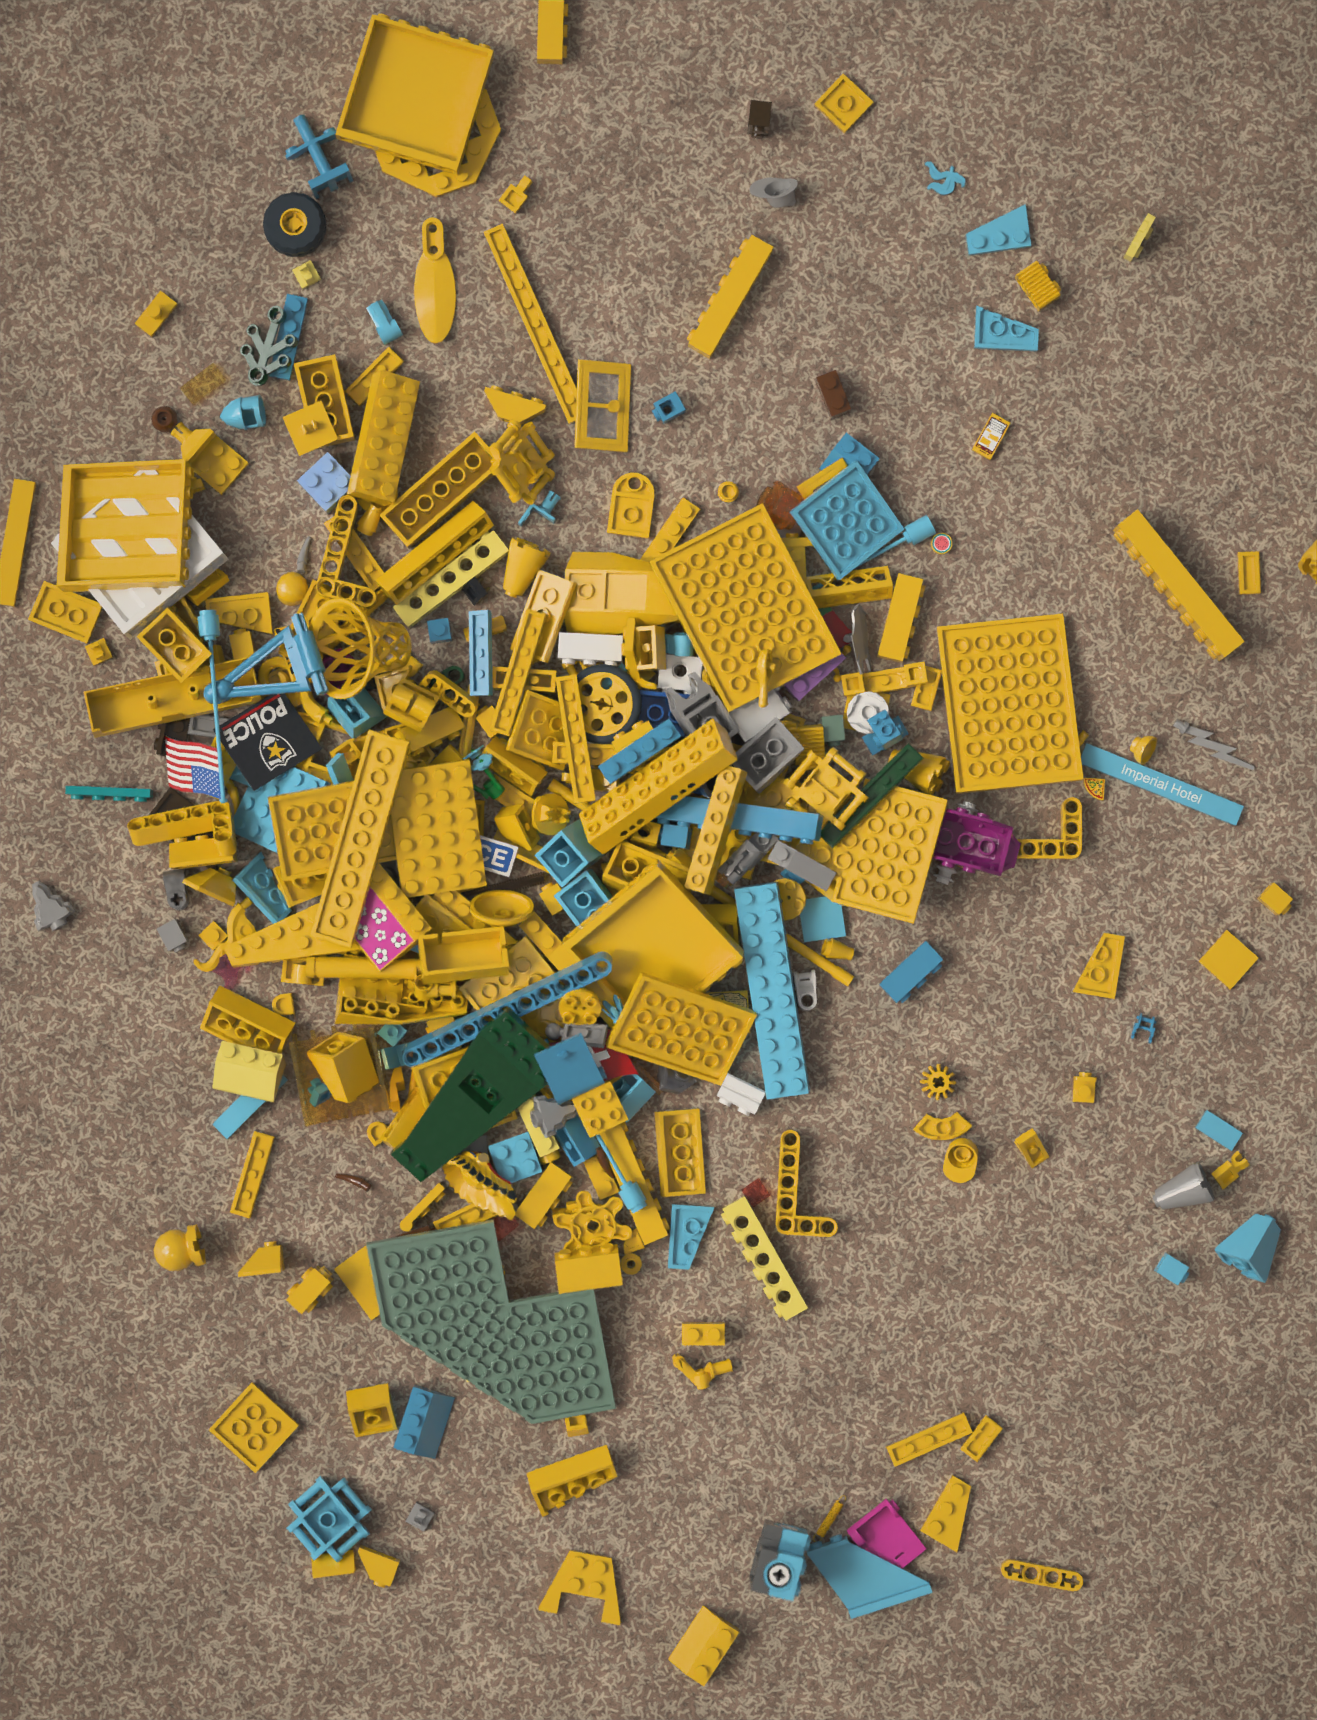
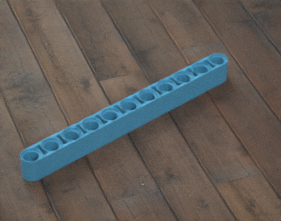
(514, 1001)

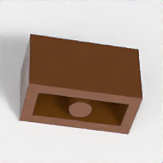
(833, 395)

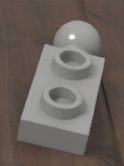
(593, 1034)

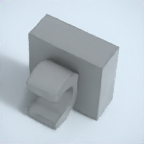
(420, 1516)

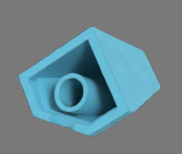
(1251, 1247)

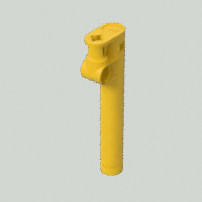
(364, 969)

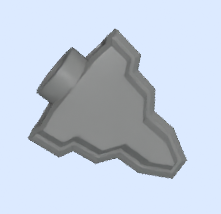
(49, 908)
(550, 1115)

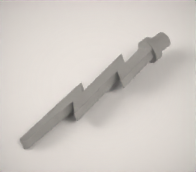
(1201, 740)

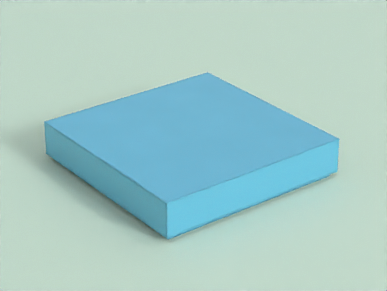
(822, 920)

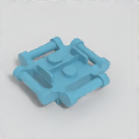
(328, 1519)

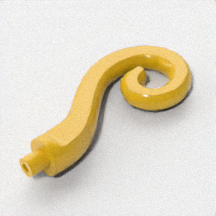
(310, 705)

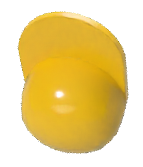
(960, 1160)

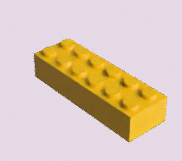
(383, 438)
(439, 491)

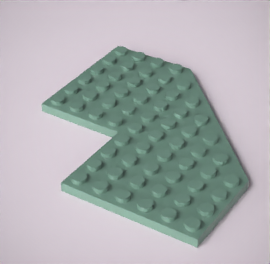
(453, 1303)

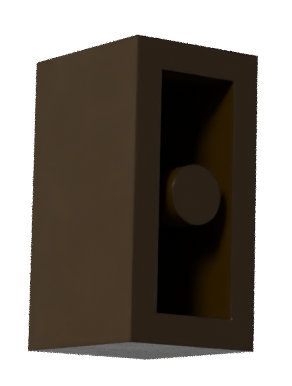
(759, 119)

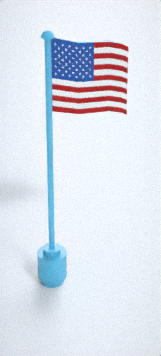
(192, 764)

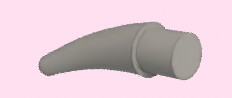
(302, 558)

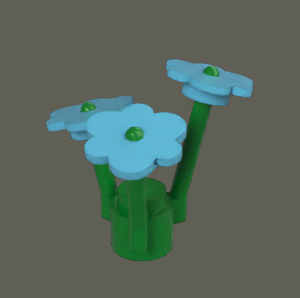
(492, 786)

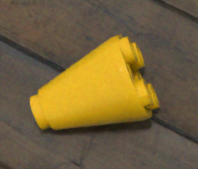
(927, 773)

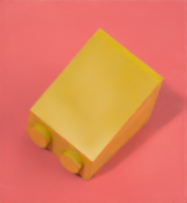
(344, 1066)

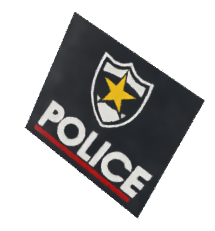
(267, 739)

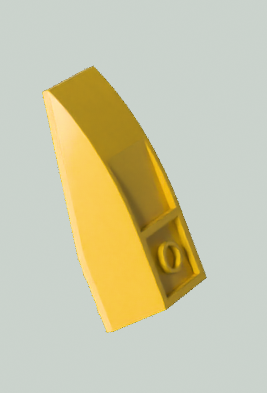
(611, 591)

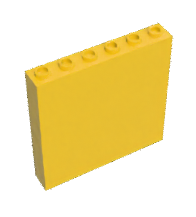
(415, 93)
(655, 931)

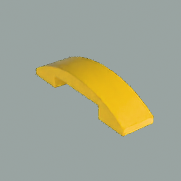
(885, 680)

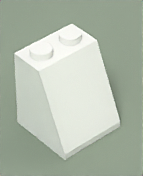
(752, 718)

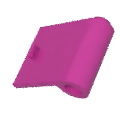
(887, 1535)

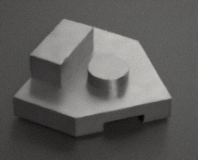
(674, 1081)

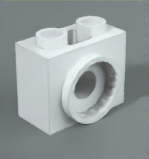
(668, 677)

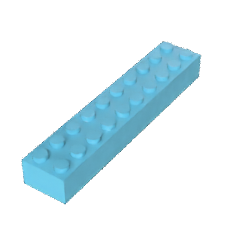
(772, 990)

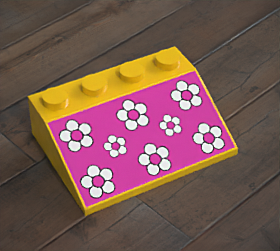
(388, 922)

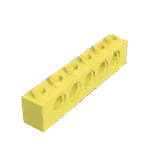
(480, 565)
(783, 1309)

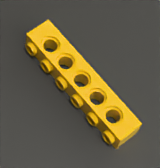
(715, 830)

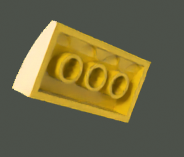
(680, 1152)

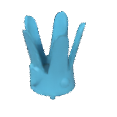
(612, 1010)

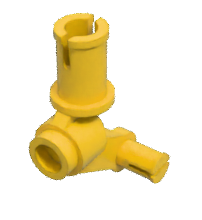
(702, 1376)

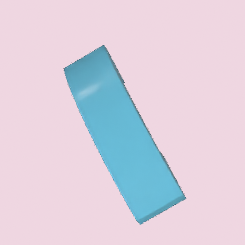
(239, 1113)

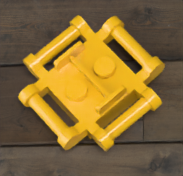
(519, 464)
(826, 788)

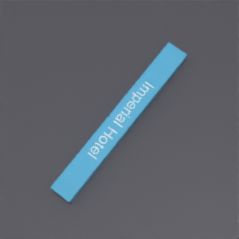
(1161, 784)

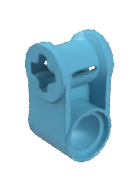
(678, 644)

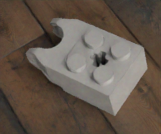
(699, 707)

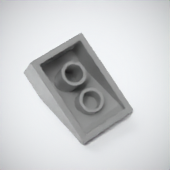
(767, 754)

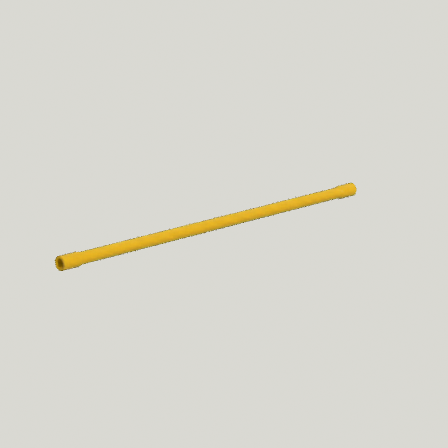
(835, 971)

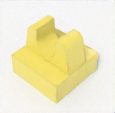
(306, 274)

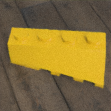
(570, 1478)

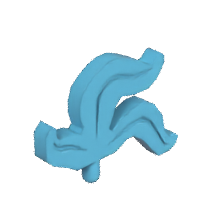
(951, 177)

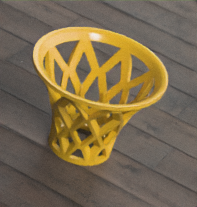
(373, 661)

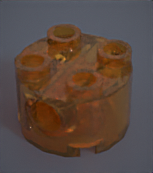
(778, 503)

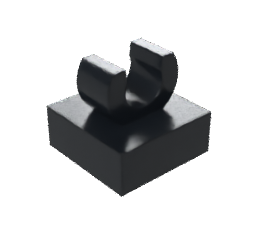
(475, 591)

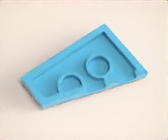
(1001, 234)
(1001, 333)
(261, 889)
(686, 1232)

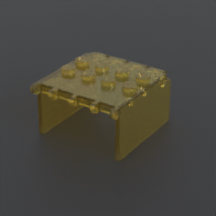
(305, 1072)

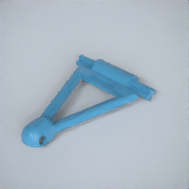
(303, 658)

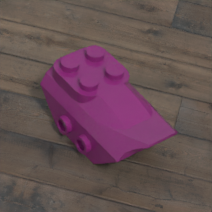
(976, 843)

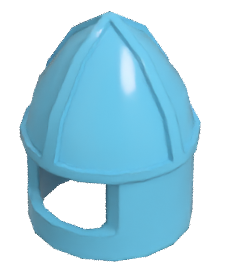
(245, 413)

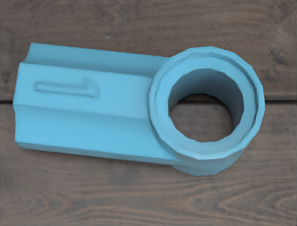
(386, 326)

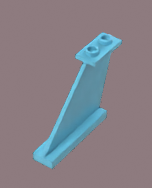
(862, 1578)

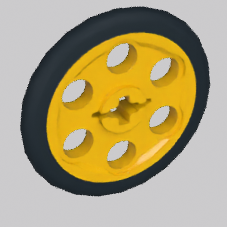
(630, 709)

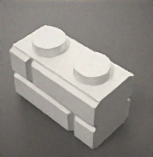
(741, 1094)

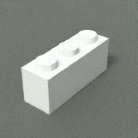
(590, 648)

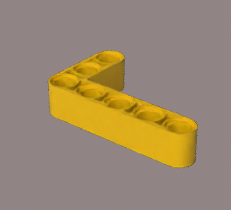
(339, 558)
(187, 822)
(1059, 844)
(791, 1192)

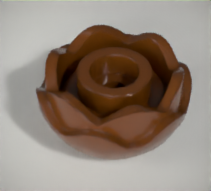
(170, 422)

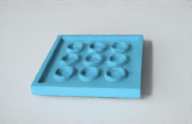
(847, 520)
(253, 814)

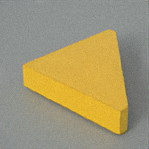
(388, 681)

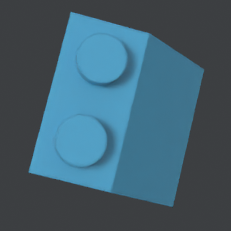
(851, 451)

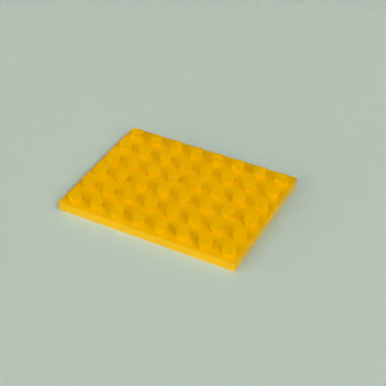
(740, 597)
(1009, 703)

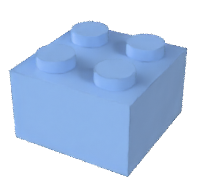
(326, 482)

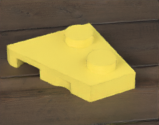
(1143, 233)

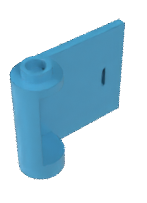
(570, 1069)

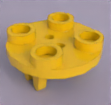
(550, 814)
(794, 906)
(580, 1007)

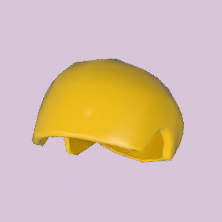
(291, 588)

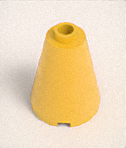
(522, 565)

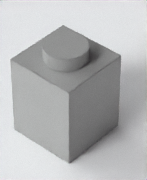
(173, 936)

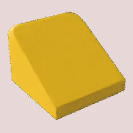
(576, 1425)

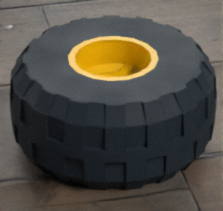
(294, 224)

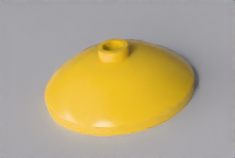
(501, 908)

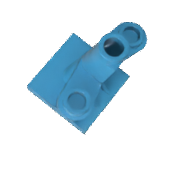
(328, 176)

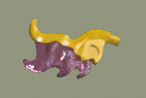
(237, 928)

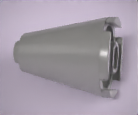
(1185, 1189)

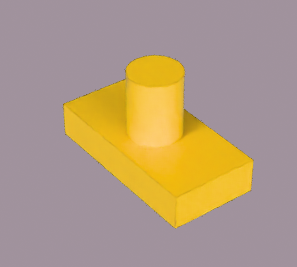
(156, 313)

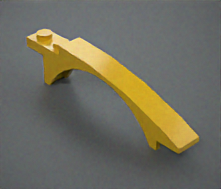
(552, 948)

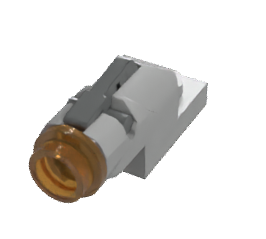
(744, 859)

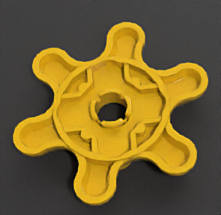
(601, 1213)

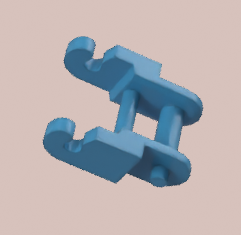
(1137, 1025)

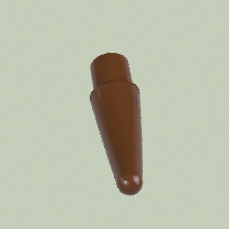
(603, 1160)
(357, 1181)

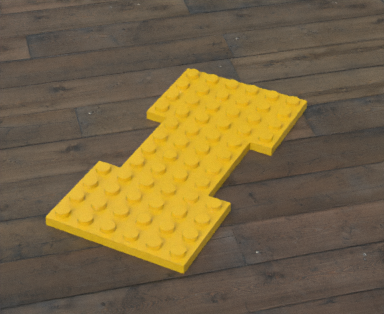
(878, 863)

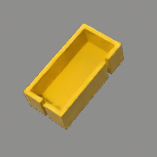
(463, 955)

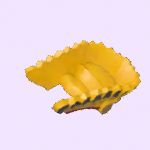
(479, 1183)

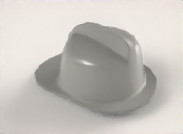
(777, 191)

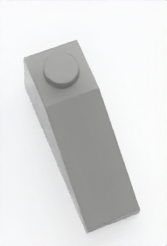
(802, 865)

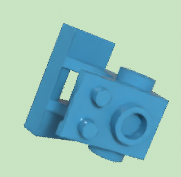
(886, 732)

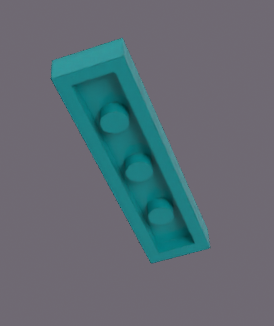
(100, 793)

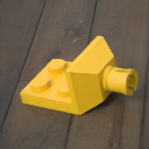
(210, 457)

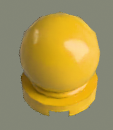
(178, 1249)

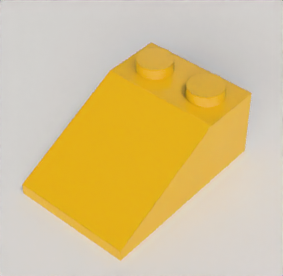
(174, 644)

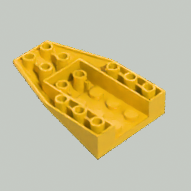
(391, 1000)

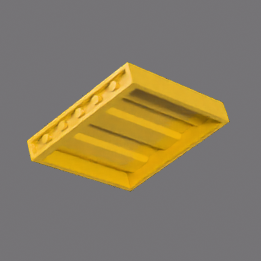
(91, 483)

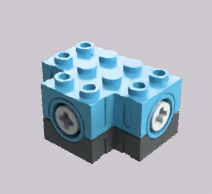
(779, 1560)

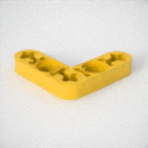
(439, 688)

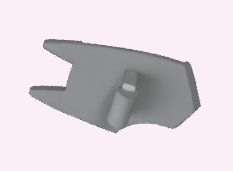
(859, 638)

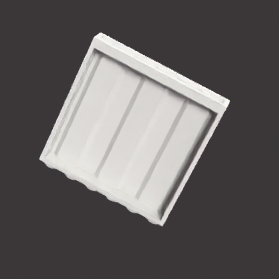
(137, 607)

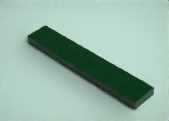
(876, 790)

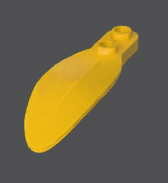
(434, 285)

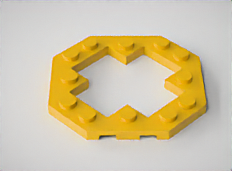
(442, 183)

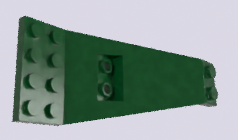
(465, 1108)

